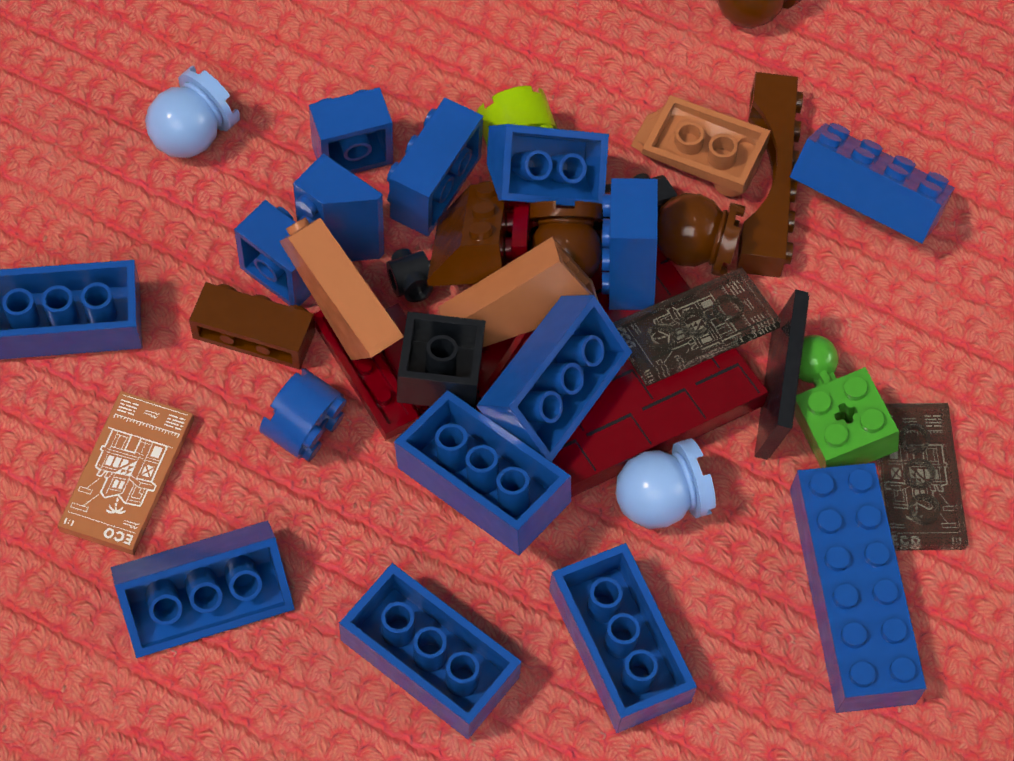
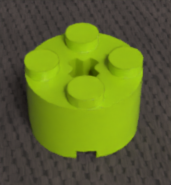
(517, 107)

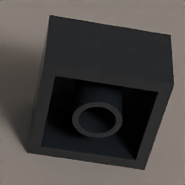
(438, 357)

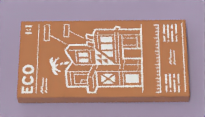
(126, 473)

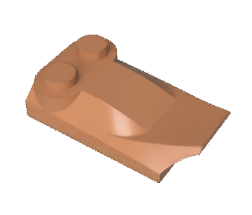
(704, 144)

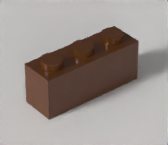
(252, 325)

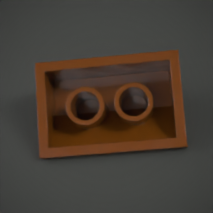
(470, 238)

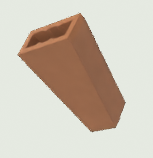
(339, 290)
(521, 292)

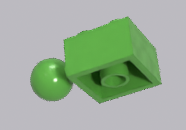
(839, 401)

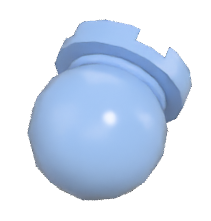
(187, 117)
(662, 487)

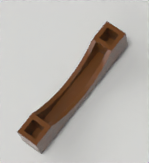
(764, 234)

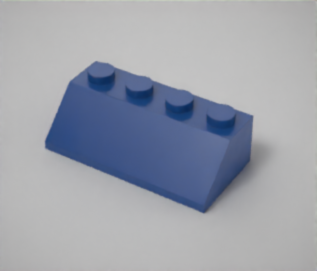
(202, 588)

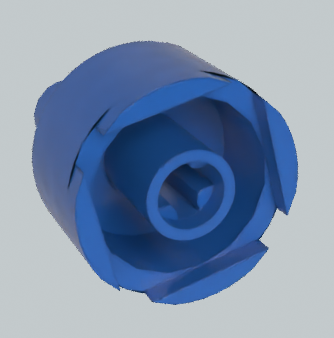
(303, 413)

